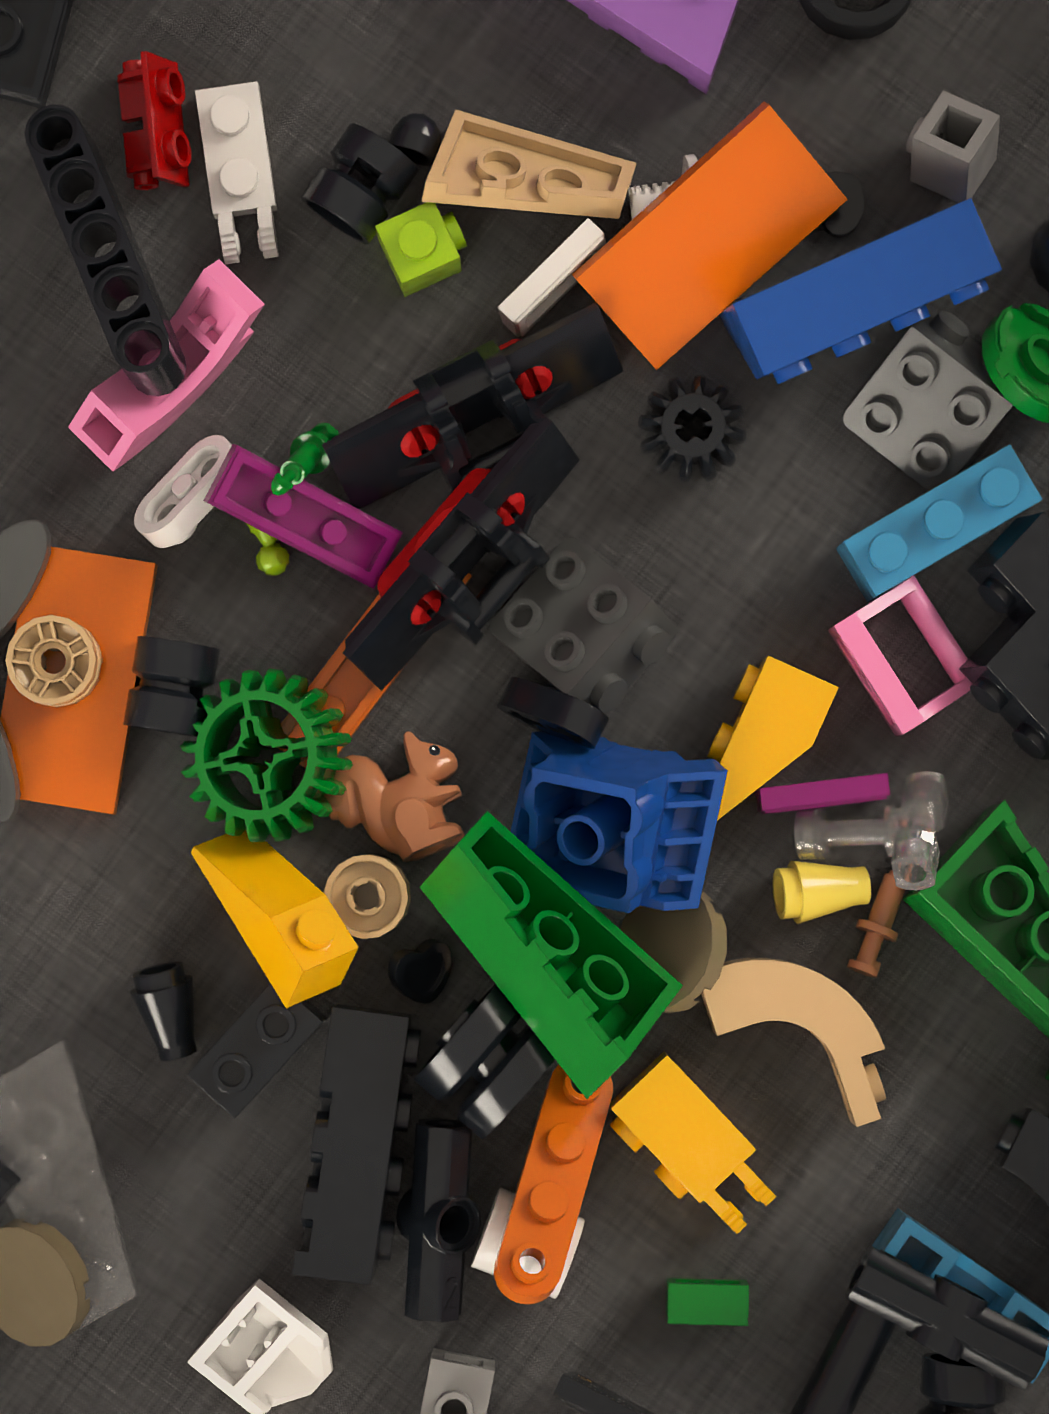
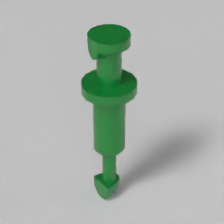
(305, 458)

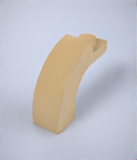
(785, 991)

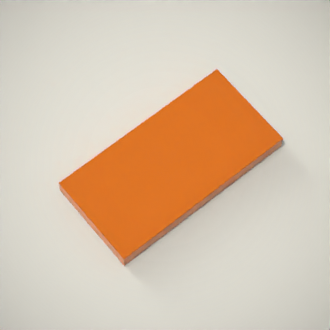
(710, 235)
(80, 749)

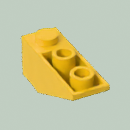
(773, 728)

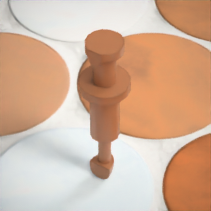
(878, 926)

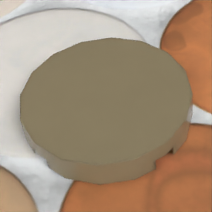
(685, 943)
(40, 1284)

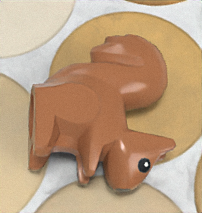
(405, 812)

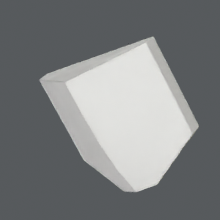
(264, 1351)

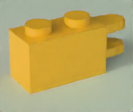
(688, 1138)

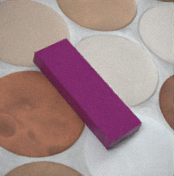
(303, 517)

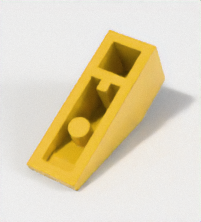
(279, 916)

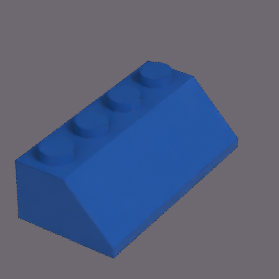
(862, 290)

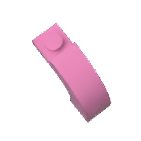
(211, 331)

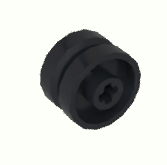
(490, 1052)

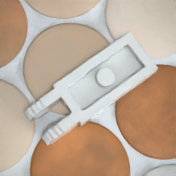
(238, 164)

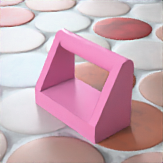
(876, 672)

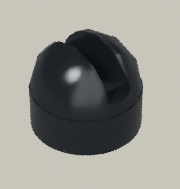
(417, 138)

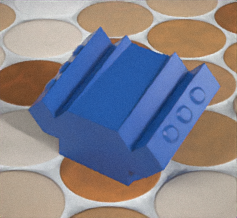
(620, 820)

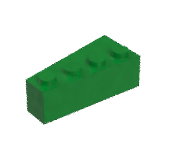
(995, 909)
(550, 952)

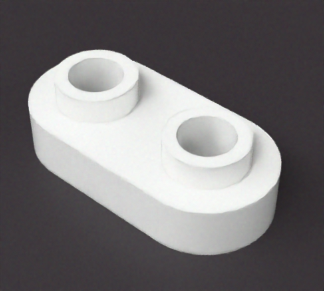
(176, 502)

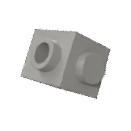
(953, 147)
(457, 1384)

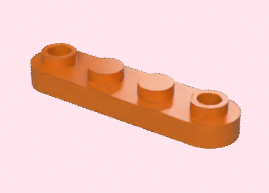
(551, 1188)

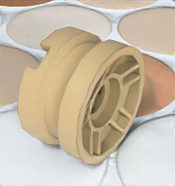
(27, 663)

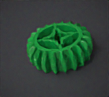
(272, 780)

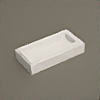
(550, 280)

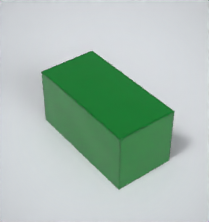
(707, 1301)

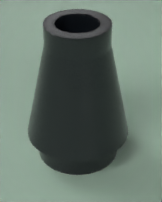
(166, 1005)

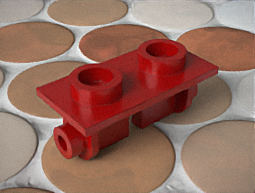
(154, 93)

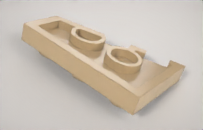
(524, 171)

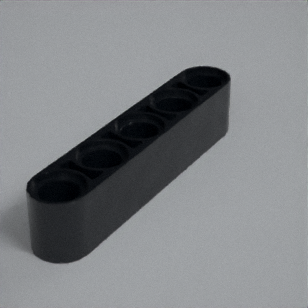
(119, 272)

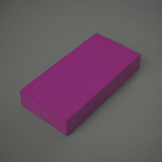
(822, 793)

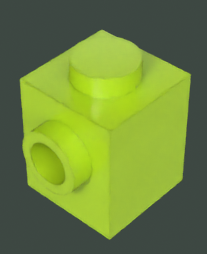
(421, 246)

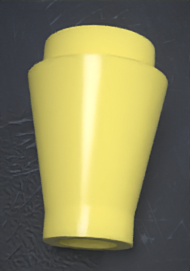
(815, 890)

